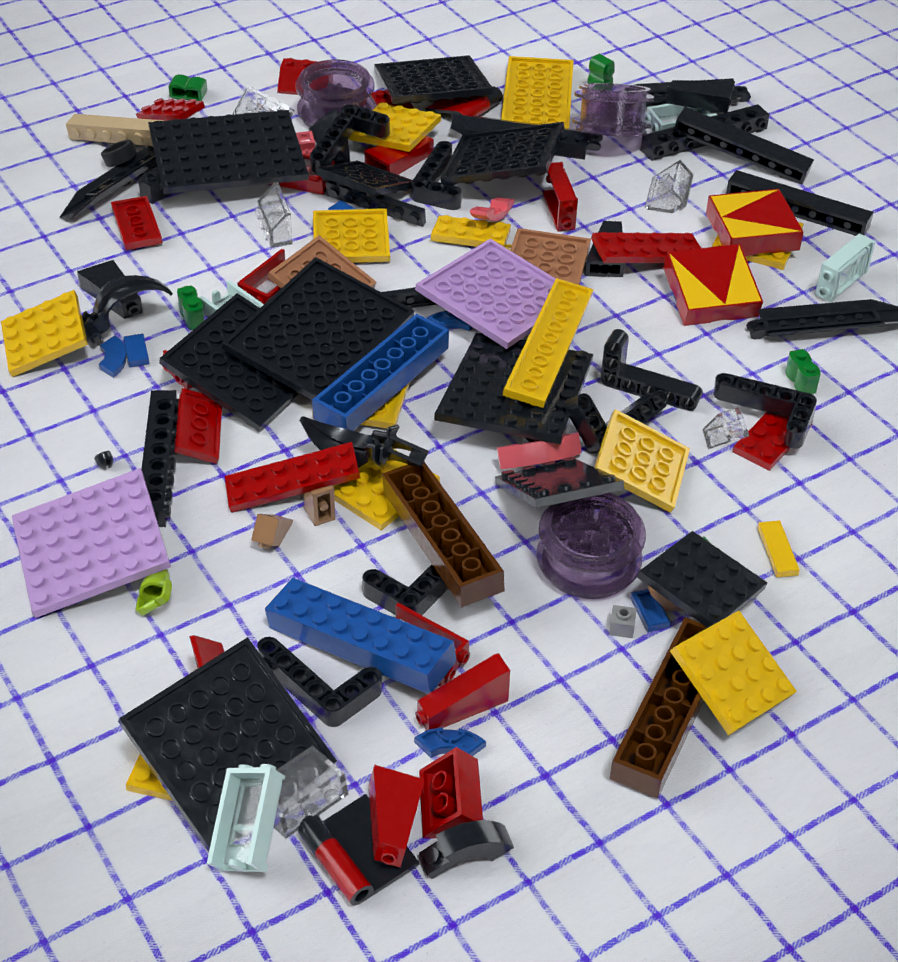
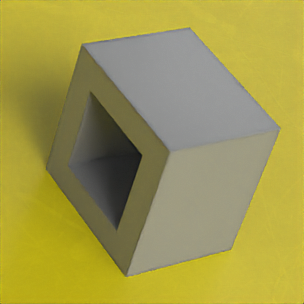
(622, 621)

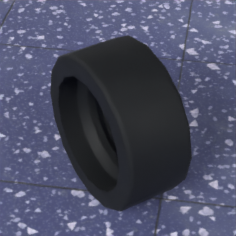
(119, 153)

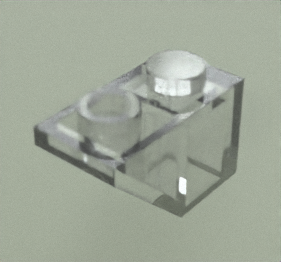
(725, 428)

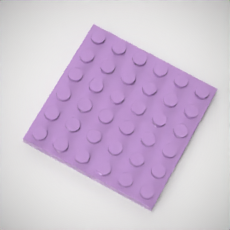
(491, 291)
(89, 542)

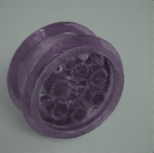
(331, 86)
(613, 109)
(598, 545)

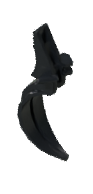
(109, 295)
(375, 447)

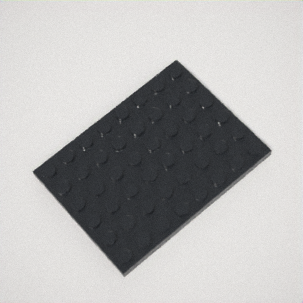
(227, 151)
(316, 328)
(478, 400)

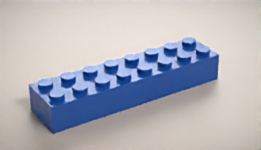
(381, 373)
(361, 635)

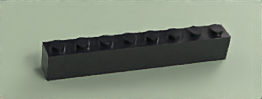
(743, 145)
(808, 205)

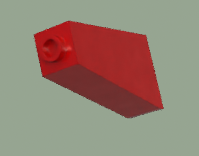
(398, 160)
(466, 695)
(392, 809)

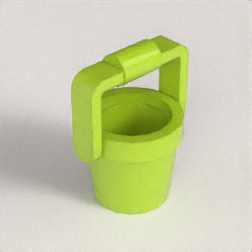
(154, 592)

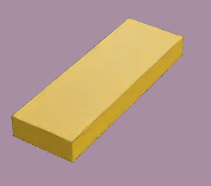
(778, 548)

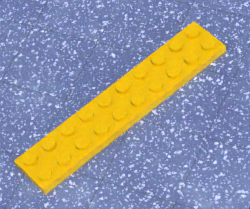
(548, 343)

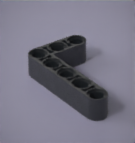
(347, 120)
(426, 184)
(639, 381)
(772, 399)
(591, 424)
(388, 592)
(328, 705)

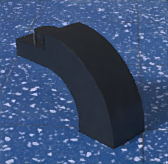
(463, 842)

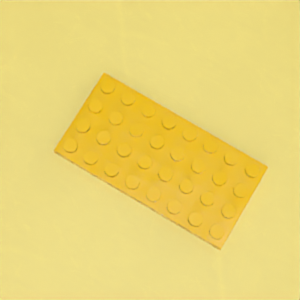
(538, 90)

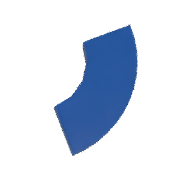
(449, 321)
(114, 356)
(442, 741)

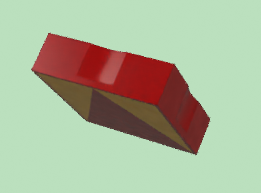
(756, 221)
(712, 284)

